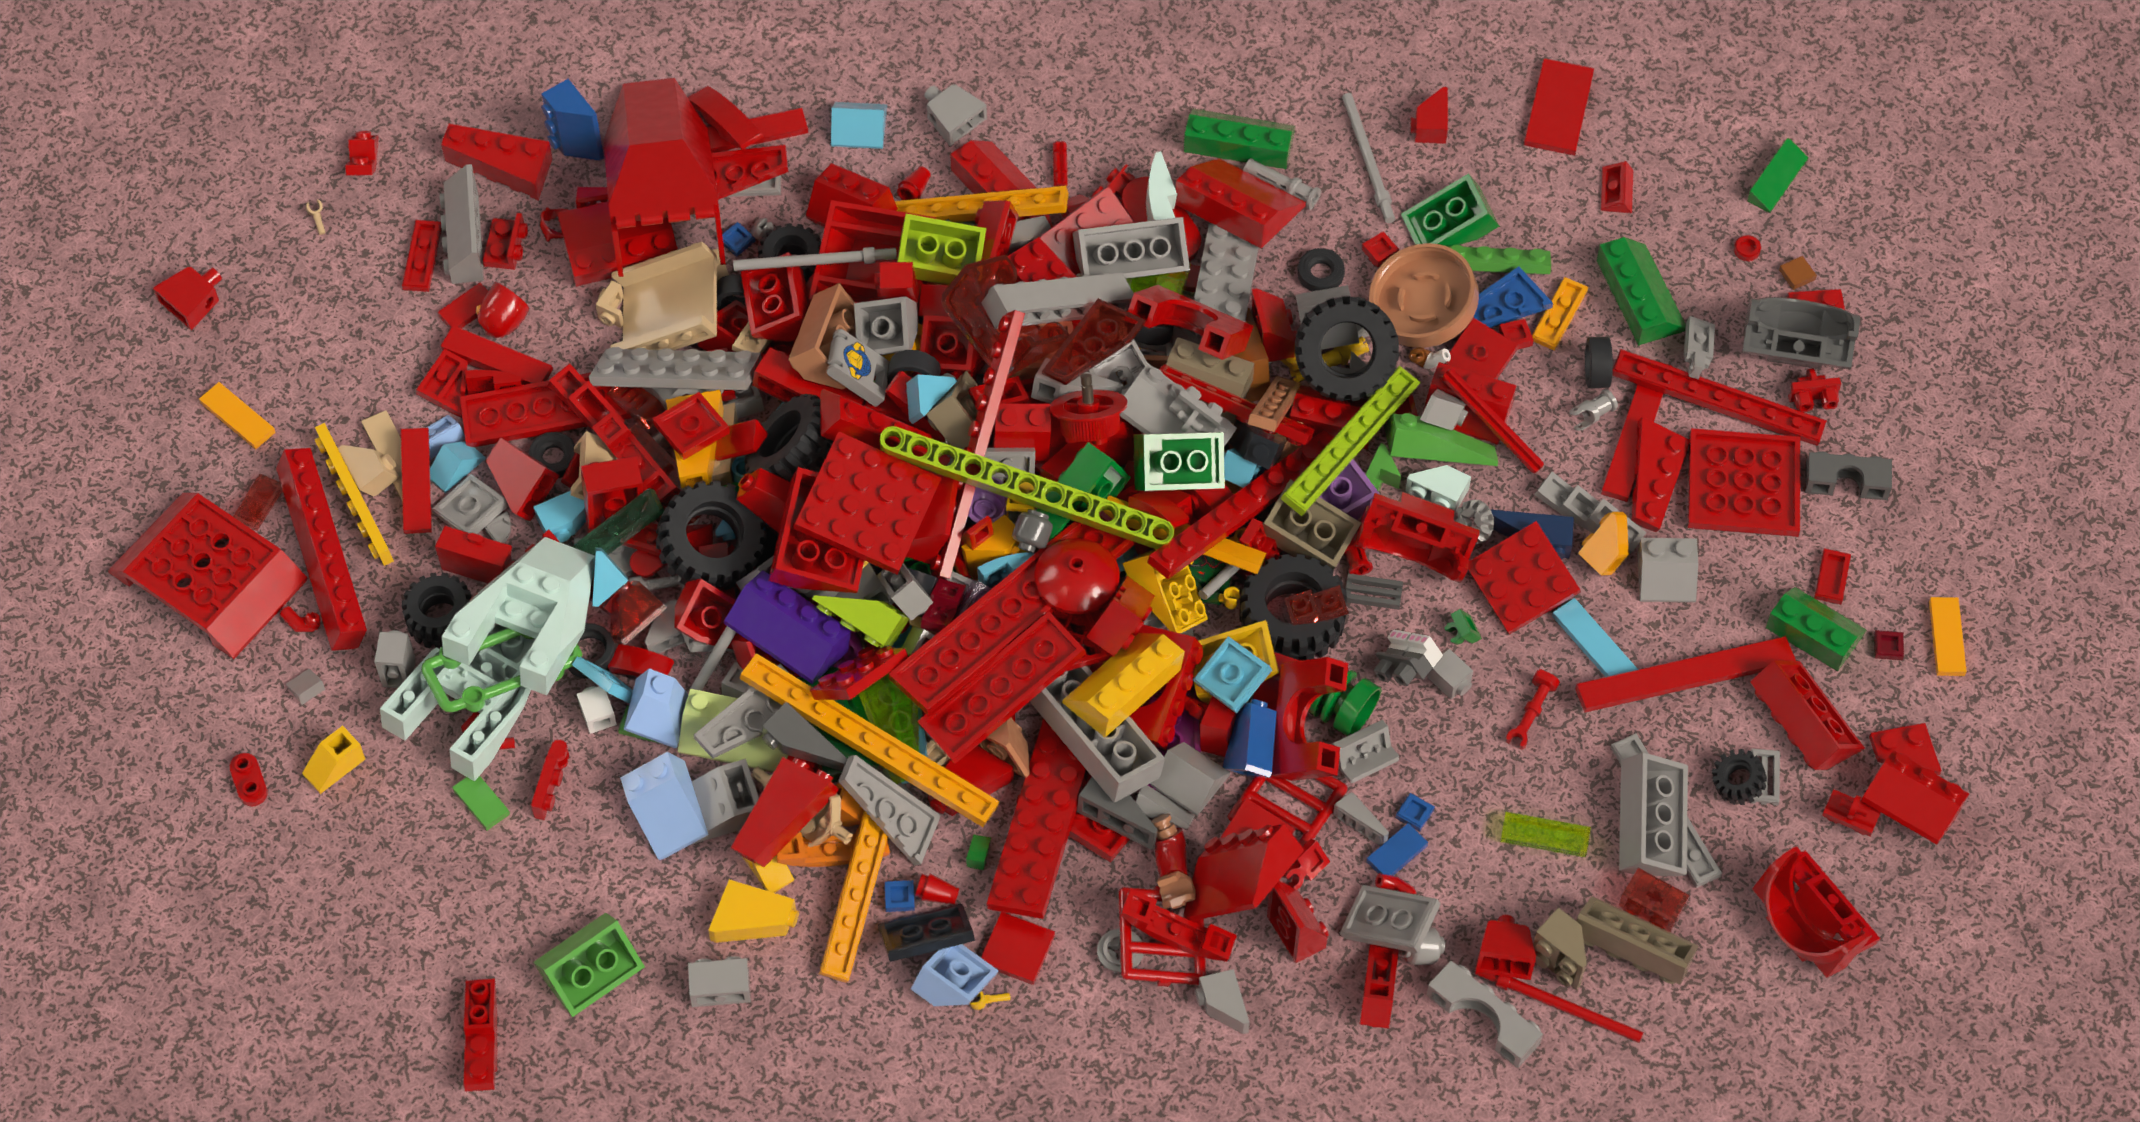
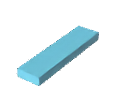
(1592, 639)

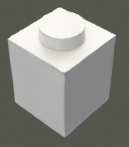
(596, 709)

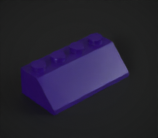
(788, 627)

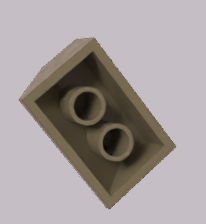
(1229, 374)
(1319, 533)

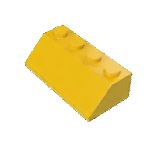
(1125, 682)

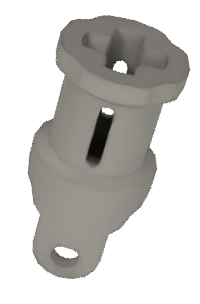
(1594, 409)

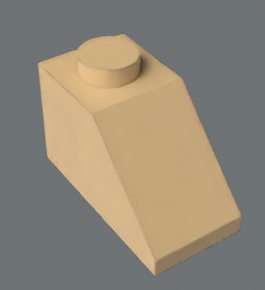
(369, 468)

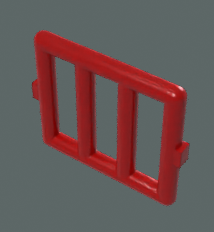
(1324, 808)
(1127, 947)

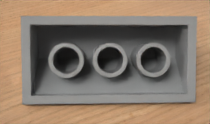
(462, 227)
(1133, 249)
(1149, 404)
(1653, 815)

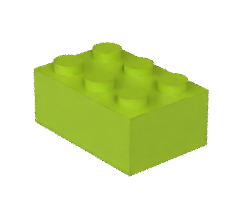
(939, 247)

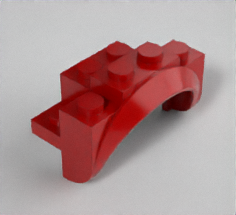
(1418, 533)
(1815, 915)

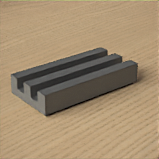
(1376, 582)

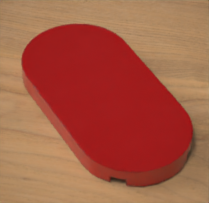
(1135, 205)

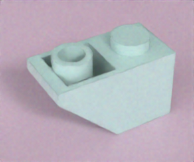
(1440, 486)

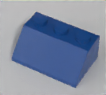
(571, 122)

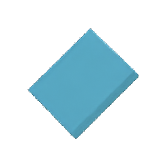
(858, 125)

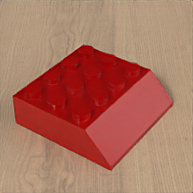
(851, 229)

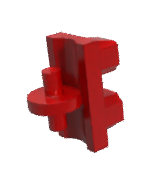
(1813, 388)
(1851, 813)

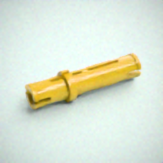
(1337, 356)

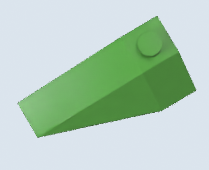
(1416, 439)

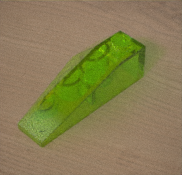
(893, 713)

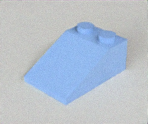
(665, 804)

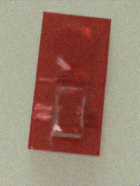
(258, 502)

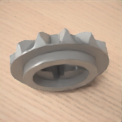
(1482, 515)
(1108, 957)

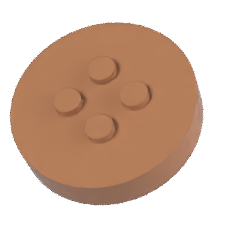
(1426, 294)

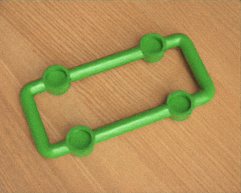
(474, 697)

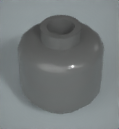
(1032, 530)

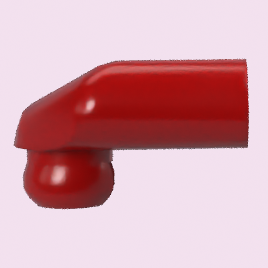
(300, 624)
(1393, 883)

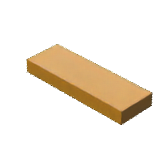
(1557, 319)
(237, 415)
(1947, 636)

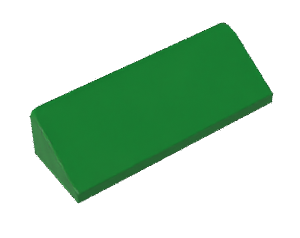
(1777, 176)

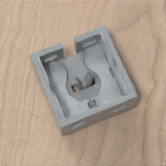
(1127, 360)

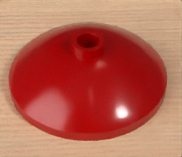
(1073, 588)

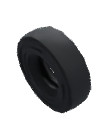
(1320, 256)
(553, 440)

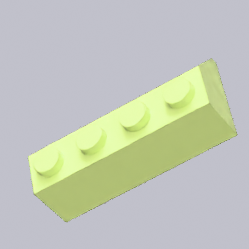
(701, 709)

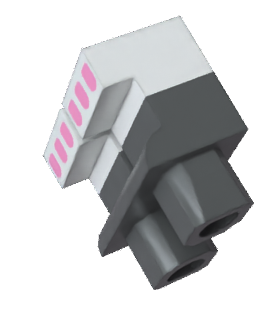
(1407, 657)

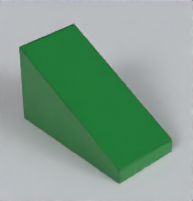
(978, 852)

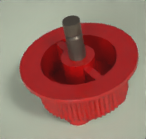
(1089, 413)

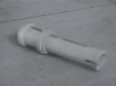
(1292, 186)

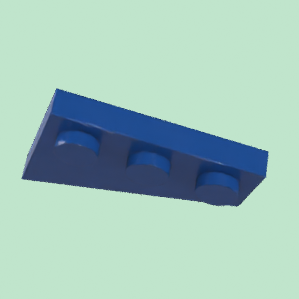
(1511, 299)

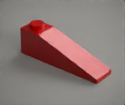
(702, 612)

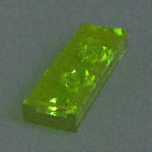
(1545, 834)

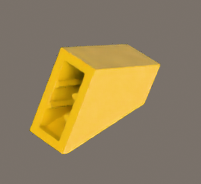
(751, 914)

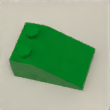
(1451, 215)
(1179, 461)

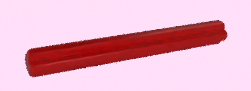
(1492, 420)

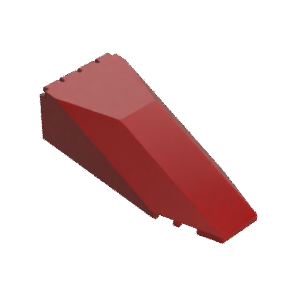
(658, 161)

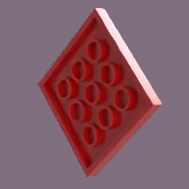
(1744, 482)
(867, 503)

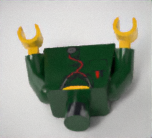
(1206, 568)

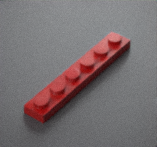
(1293, 431)

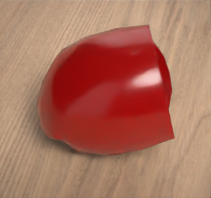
(501, 311)

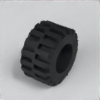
(793, 240)
(427, 594)

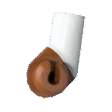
(1427, 358)

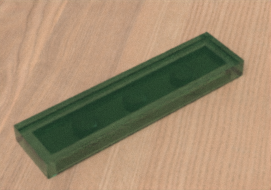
(623, 524)

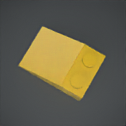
(1253, 637)

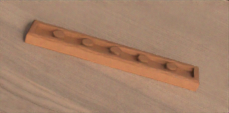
(1274, 404)

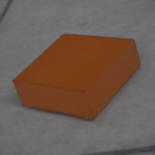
(1797, 272)

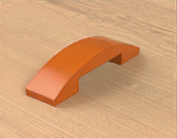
(829, 853)

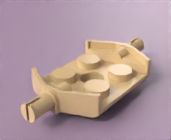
(823, 824)

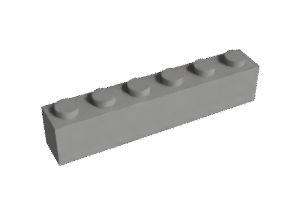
(1056, 299)

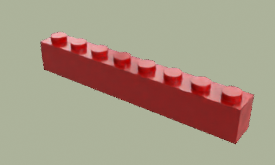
(321, 549)

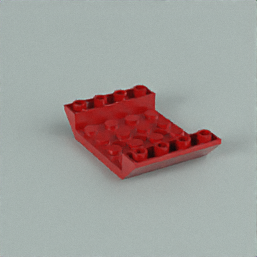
(230, 595)

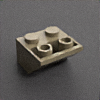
(1561, 948)

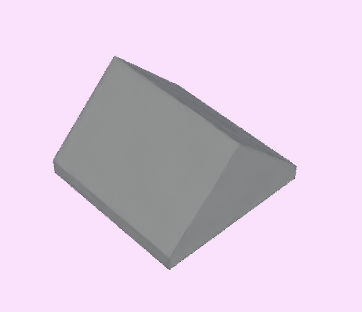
(1189, 778)

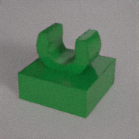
(1465, 626)

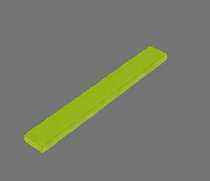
(1349, 441)

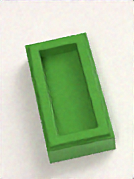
(481, 801)

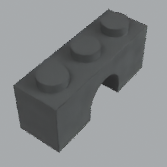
(1870, 474)

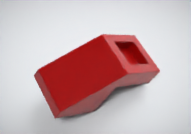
(362, 153)

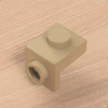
(607, 305)

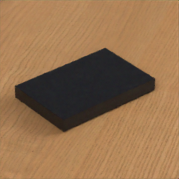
(926, 932)

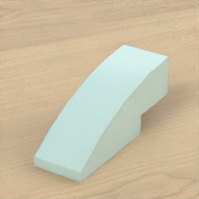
(1160, 191)

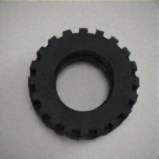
(1357, 384)
(792, 439)
(714, 501)
(1291, 576)

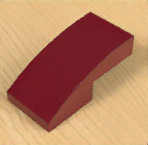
(946, 603)

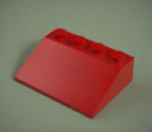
(1236, 201)
(591, 245)
(804, 560)
(1240, 870)

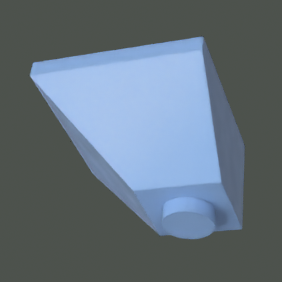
(656, 708)
(953, 977)

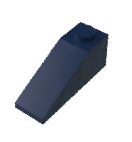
(1556, 528)

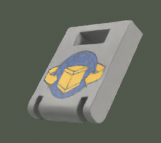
(856, 365)

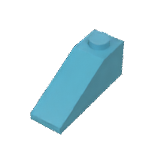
(561, 515)

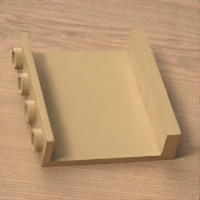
(670, 299)

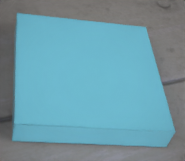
(1232, 674)
(604, 679)

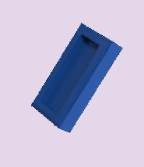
(1397, 851)

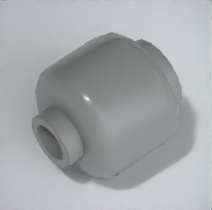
(1430, 950)

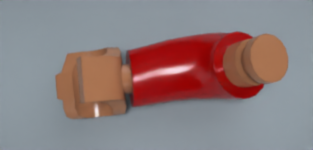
(1171, 862)

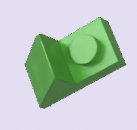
(1383, 469)

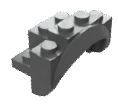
(1800, 332)

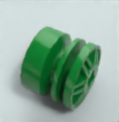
(1350, 706)

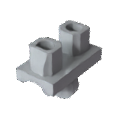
(1194, 413)

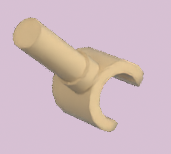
(317, 217)

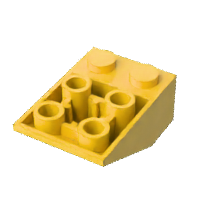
(1175, 598)

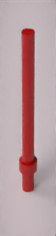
(1564, 1005)

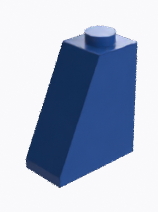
(1252, 741)

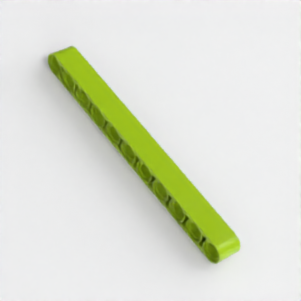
(1016, 477)

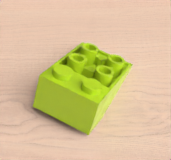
(876, 619)

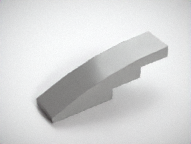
(1582, 506)

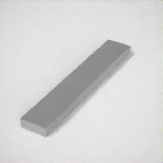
(1700, 864)

